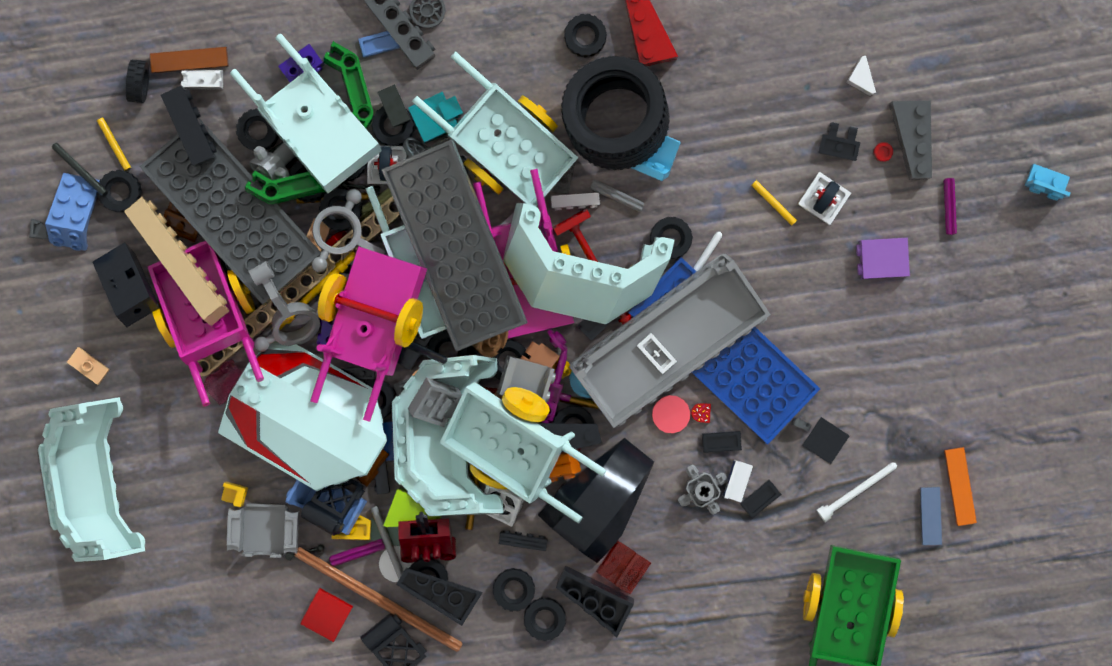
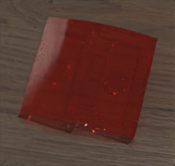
(623, 567)

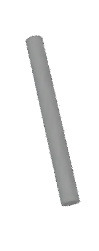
(387, 541)

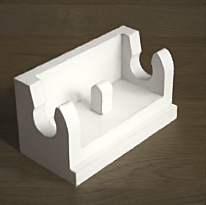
(202, 79)

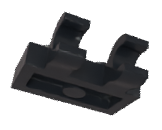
(840, 147)

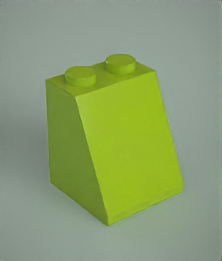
(404, 509)

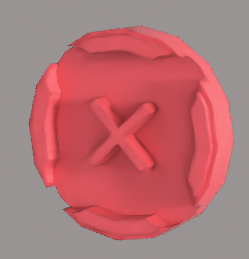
(671, 414)

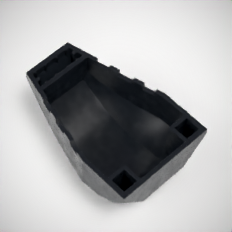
(601, 501)

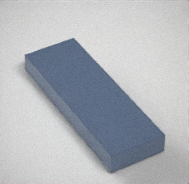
(930, 516)

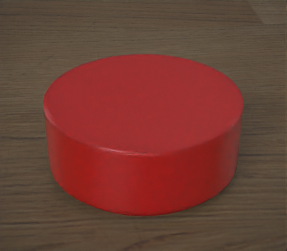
(883, 152)

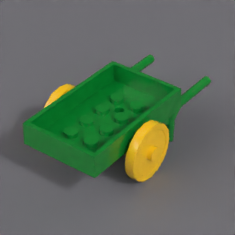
(856, 590)

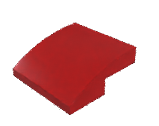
(326, 615)

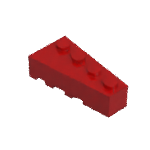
(649, 34)

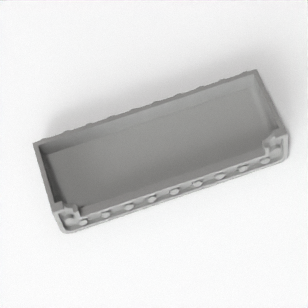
(690, 323)

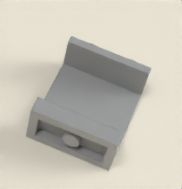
(527, 376)

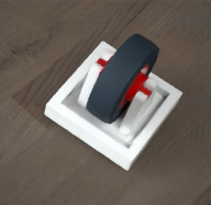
(387, 157)
(824, 198)

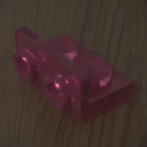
(223, 381)

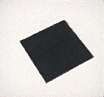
(825, 440)

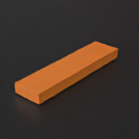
(960, 486)

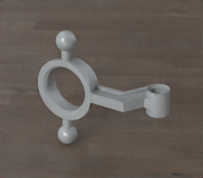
(353, 197)
(262, 275)

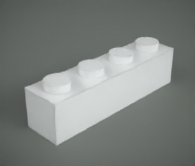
(575, 200)

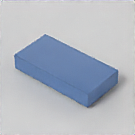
(377, 44)

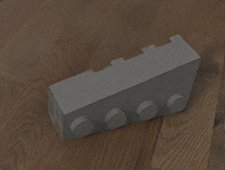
(914, 136)

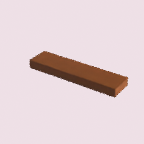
(189, 60)

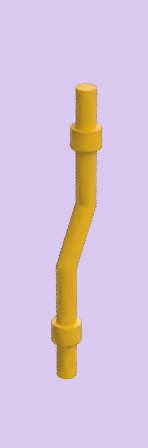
(340, 267)

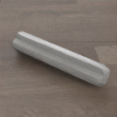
(617, 195)

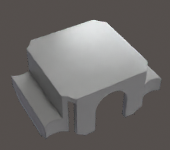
(263, 530)

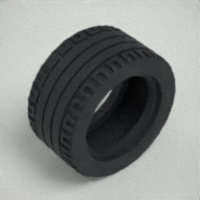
(606, 75)

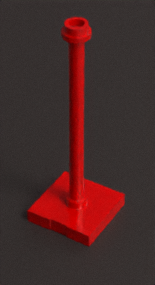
(572, 225)

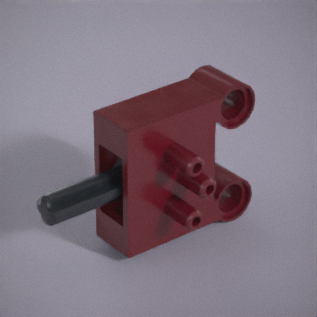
(426, 538)

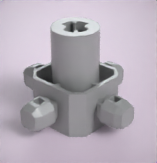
(272, 164)
(694, 486)

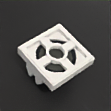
(511, 505)

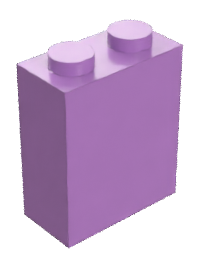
(883, 258)

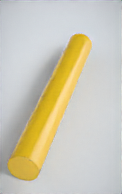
(113, 143)
(773, 202)

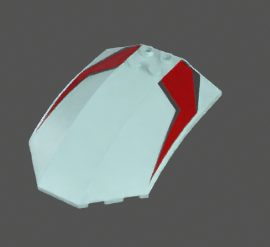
(305, 439)

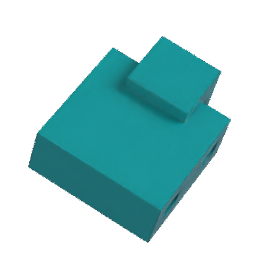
(447, 109)

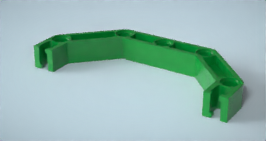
(359, 100)

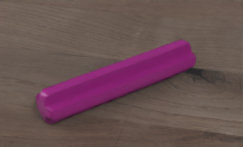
(950, 206)
(357, 552)

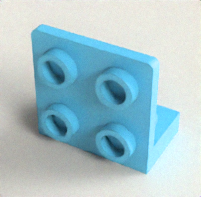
(662, 161)
(1047, 182)

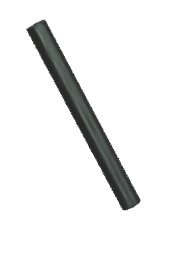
(79, 169)

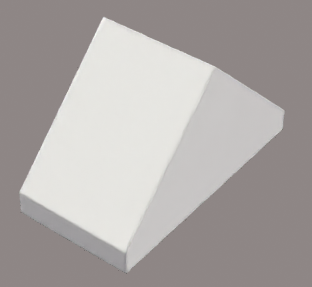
(861, 77)
(671, 361)

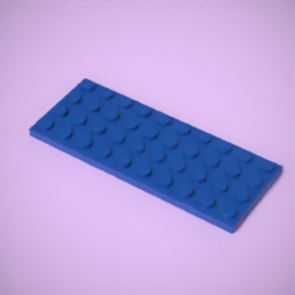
(749, 375)

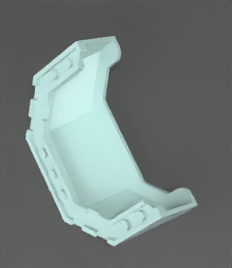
(577, 284)
(423, 465)
(82, 484)

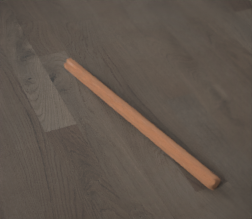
(378, 599)

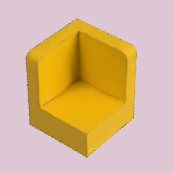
(234, 494)

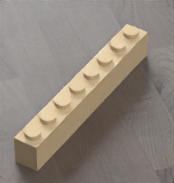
(176, 260)

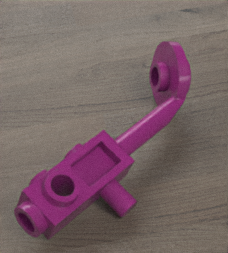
(556, 388)

